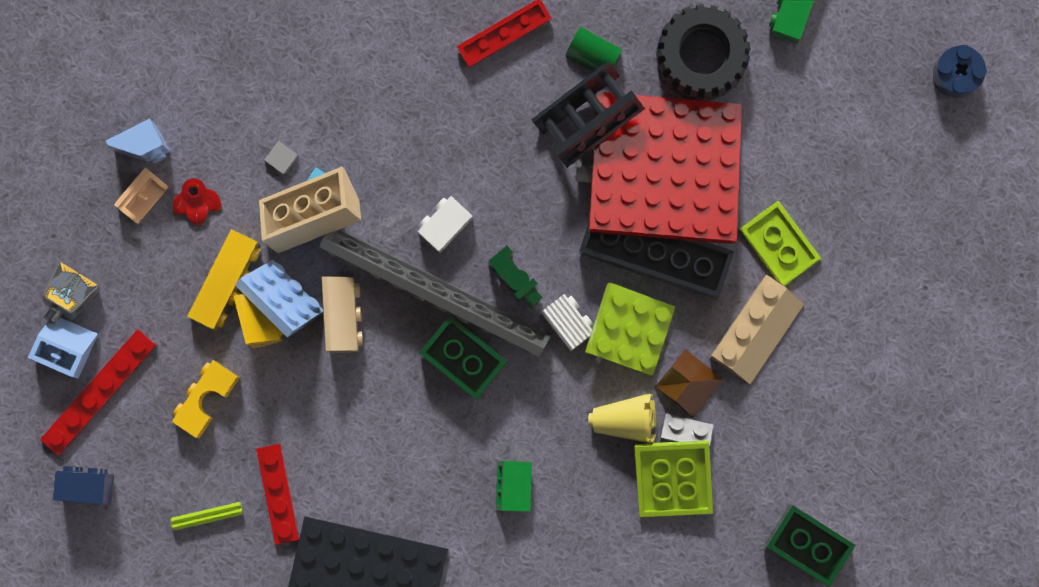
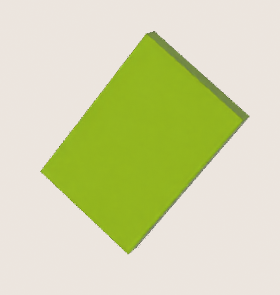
(780, 244)

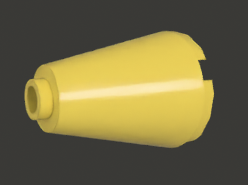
(626, 419)

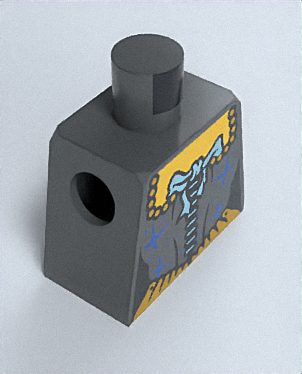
(67, 294)

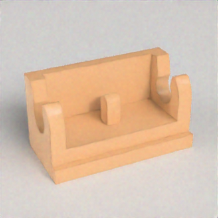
(141, 195)

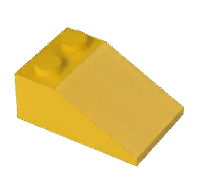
(256, 327)

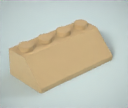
(308, 210)
(757, 329)

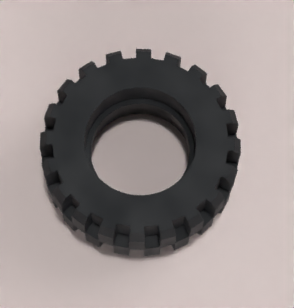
(703, 20)

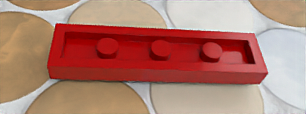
(504, 33)
(277, 494)

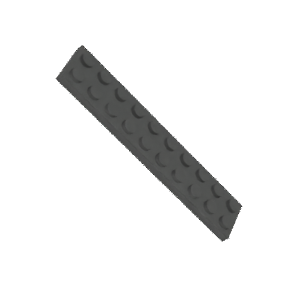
(441, 293)

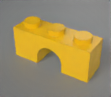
(191, 415)

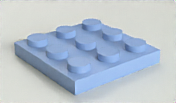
(279, 297)

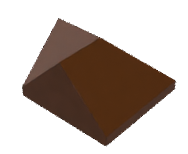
(689, 383)

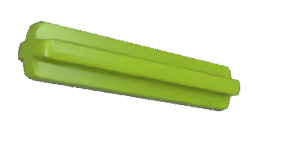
(206, 516)

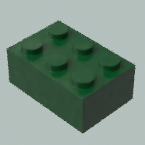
(463, 357)
(809, 545)

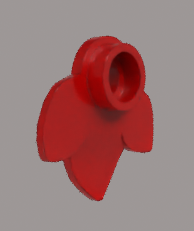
(196, 205)

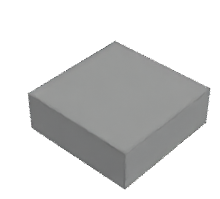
(281, 157)

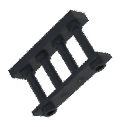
(599, 128)

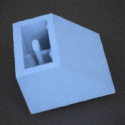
(63, 347)

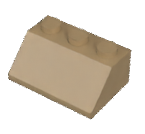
(341, 314)

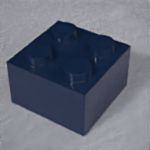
(83, 487)

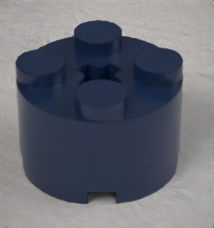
(957, 58)

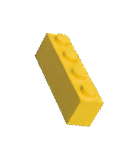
(220, 283)

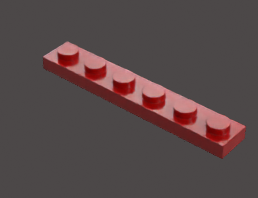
(98, 392)

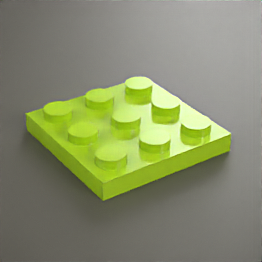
(630, 329)
(674, 478)

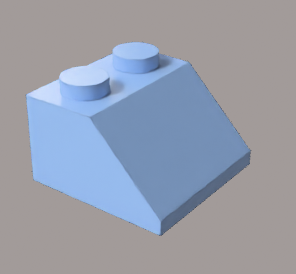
(141, 142)

